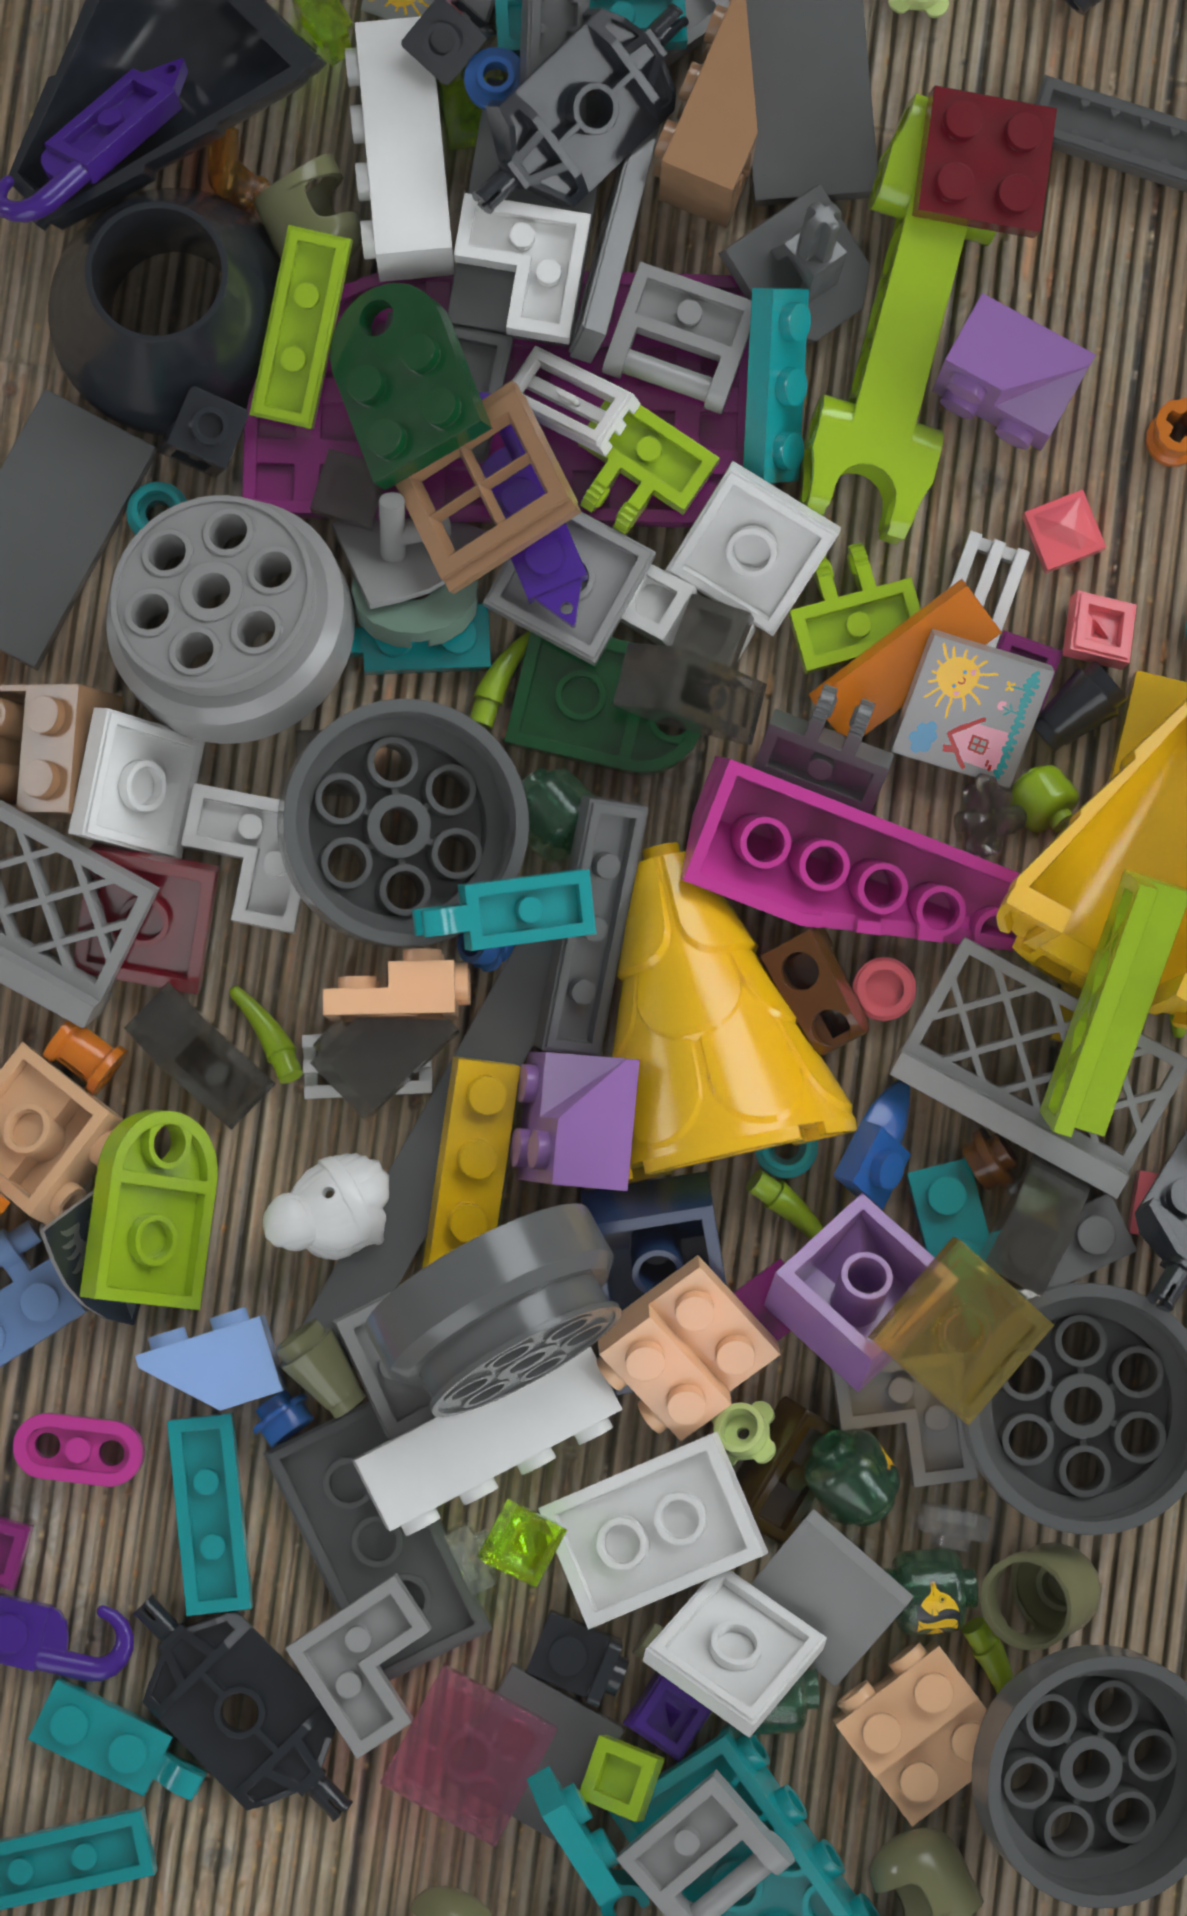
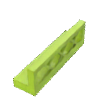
(1113, 1004)

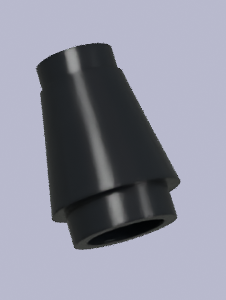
(1079, 706)

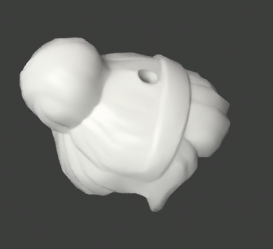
(337, 1224)

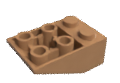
(712, 147)
(45, 745)

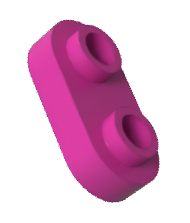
(80, 1449)

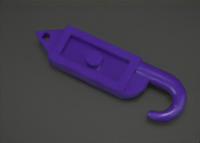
(100, 138)
(551, 566)
(37, 1638)

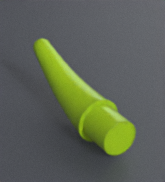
(494, 684)
(273, 1039)
(784, 1202)
(989, 1652)

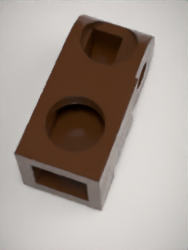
(817, 990)

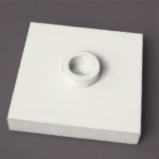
(753, 547)
(135, 784)
(734, 1650)

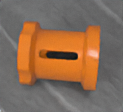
(1157, 439)
(85, 1055)

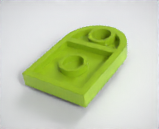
(151, 1214)

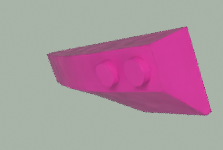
(836, 864)

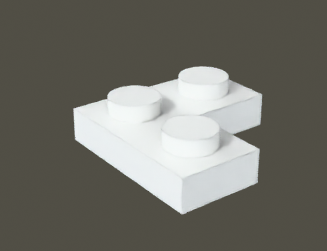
(543, 249)
(245, 829)

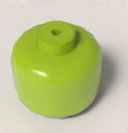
(1046, 798)

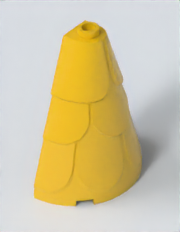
(1069, 888)
(711, 1032)

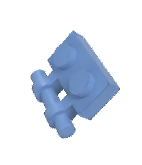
(35, 1300)

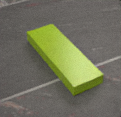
(301, 327)

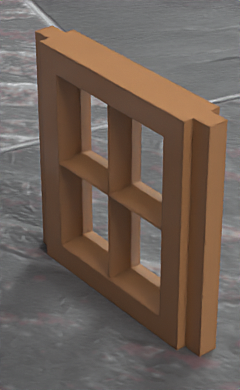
(509, 534)

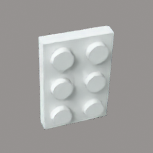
(654, 1530)

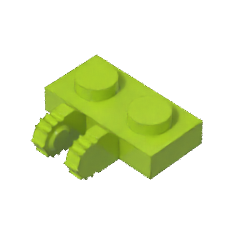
(654, 458)
(848, 625)

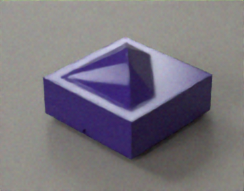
(667, 1716)

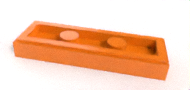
(889, 666)

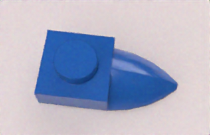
(875, 1154)

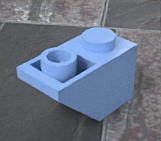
(220, 1366)

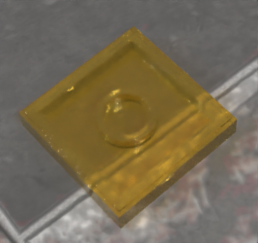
(960, 1330)

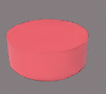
(884, 988)

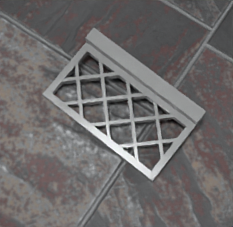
(29, 966)
(1007, 1113)

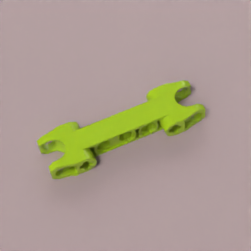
(878, 425)

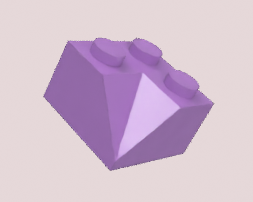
(1011, 374)
(575, 1120)
(845, 1286)

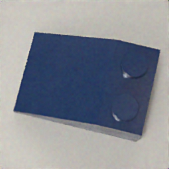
(655, 1233)

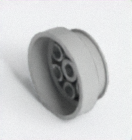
(242, 688)

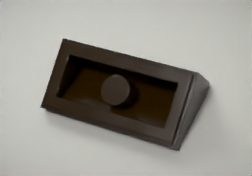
(778, 1488)

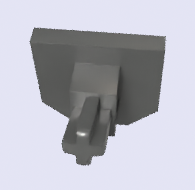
(805, 249)

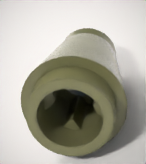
(321, 1367)

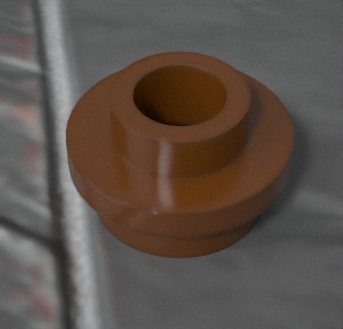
(990, 1159)

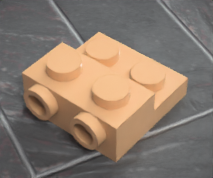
(417, 989)
(47, 1135)
(685, 1349)
(915, 1728)

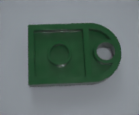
(406, 387)
(569, 713)

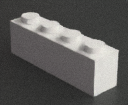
(403, 154)
(469, 1449)

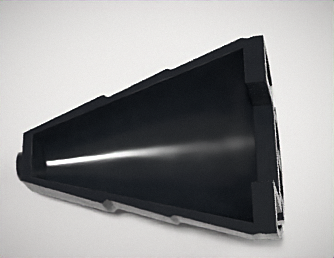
(237, 64)

